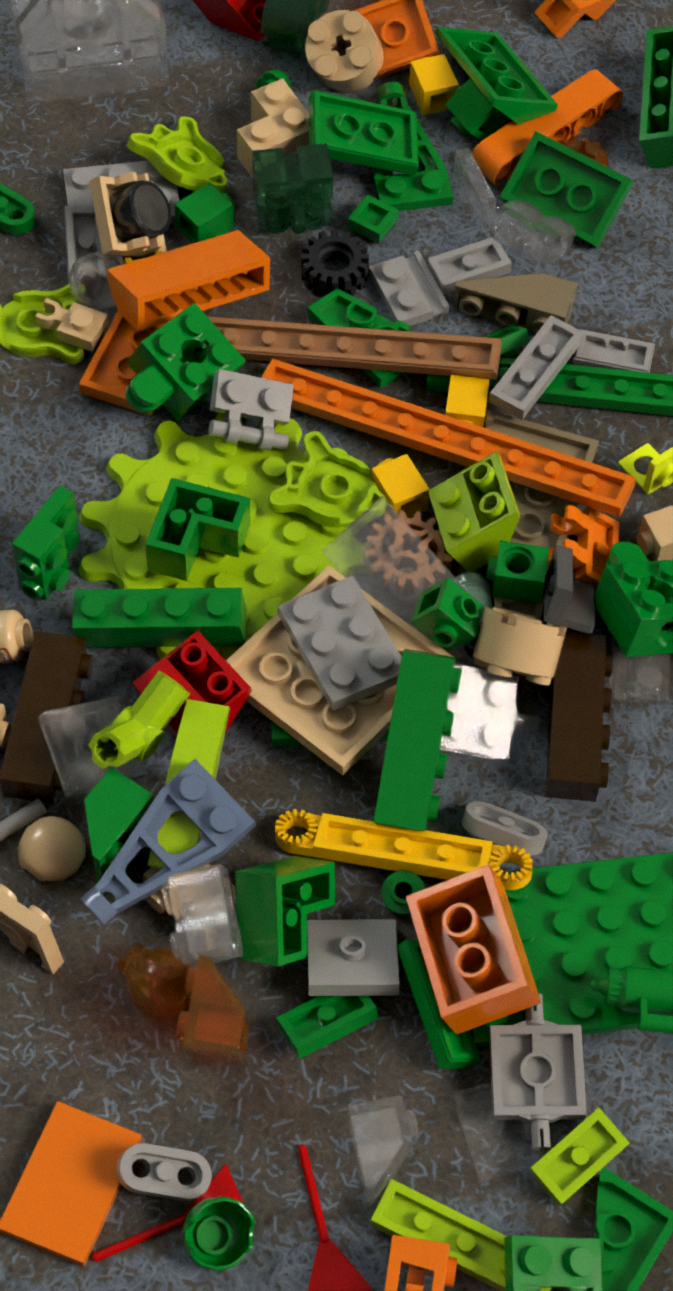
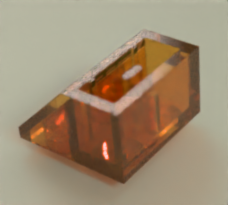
(216, 1019)

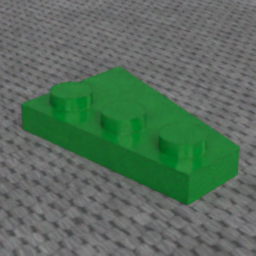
(347, 311)

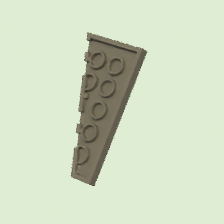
(534, 505)

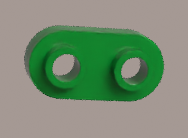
(15, 206)

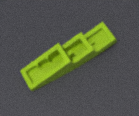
(201, 739)

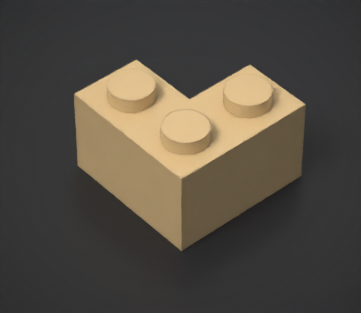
(277, 123)

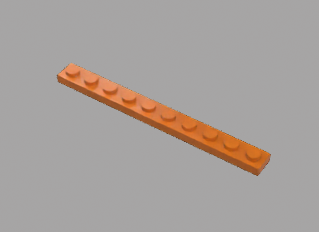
(454, 439)

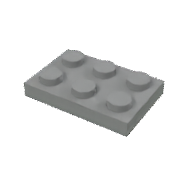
(79, 191)
(342, 642)

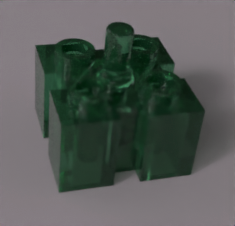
(292, 189)

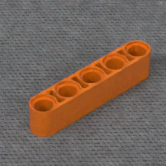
(578, 106)

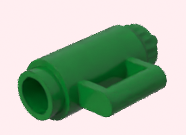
(640, 992)

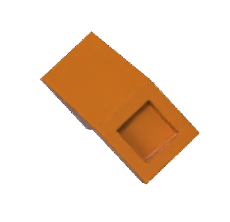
(563, 14)

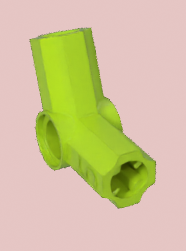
(139, 727)

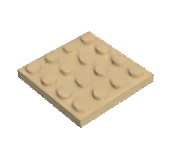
(292, 699)

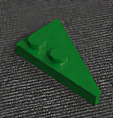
(630, 1232)

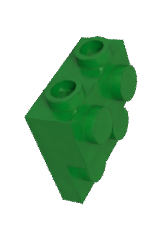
(44, 546)

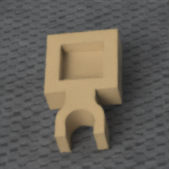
(75, 326)

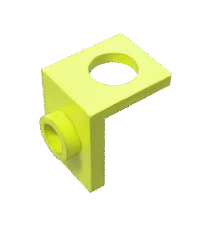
(659, 469)

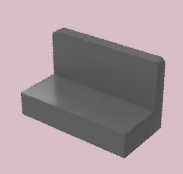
(566, 599)

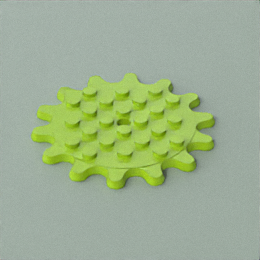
(279, 549)

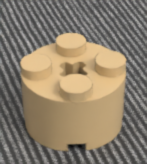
(363, 48)
(519, 645)

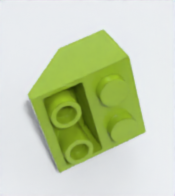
(475, 512)

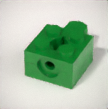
(177, 366)
(637, 601)

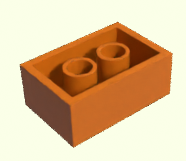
(472, 950)

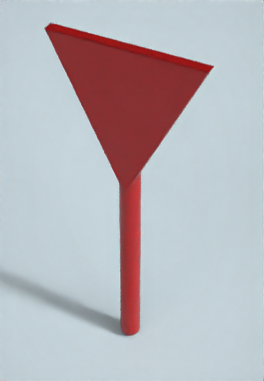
(220, 1185)
(331, 1268)

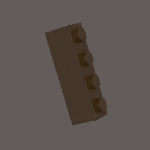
(49, 683)
(576, 719)

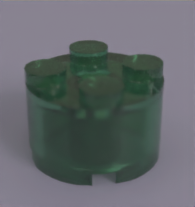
(289, 22)

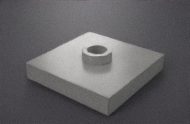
(352, 957)

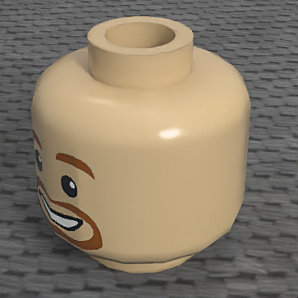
(15, 636)

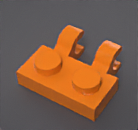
(595, 537)

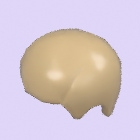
(51, 849)

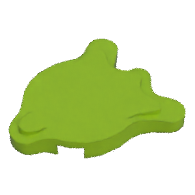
(181, 155)
(26, 339)
(327, 488)

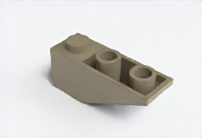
(517, 299)

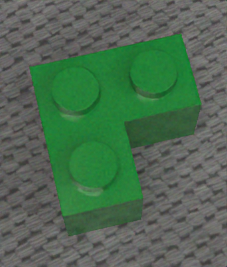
(195, 519)
(275, 906)

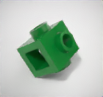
(447, 615)

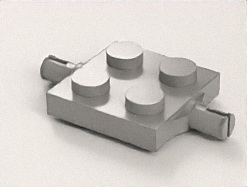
(537, 1073)

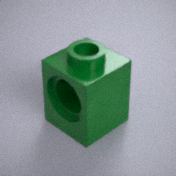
(524, 558)

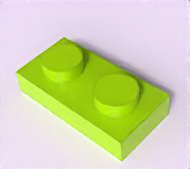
(578, 1156)

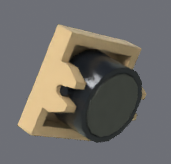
(130, 214)

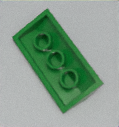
(498, 73)

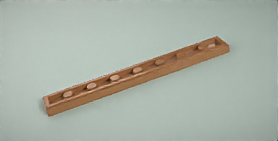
(363, 347)

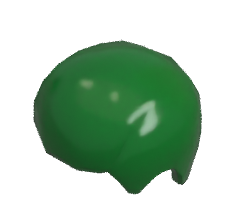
(217, 1223)

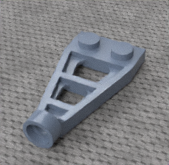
(206, 806)

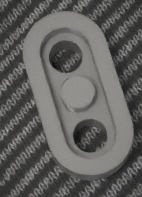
(503, 827)
(162, 1172)

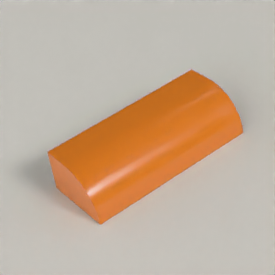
(202, 273)

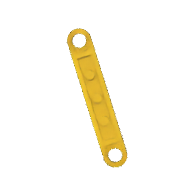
(398, 848)

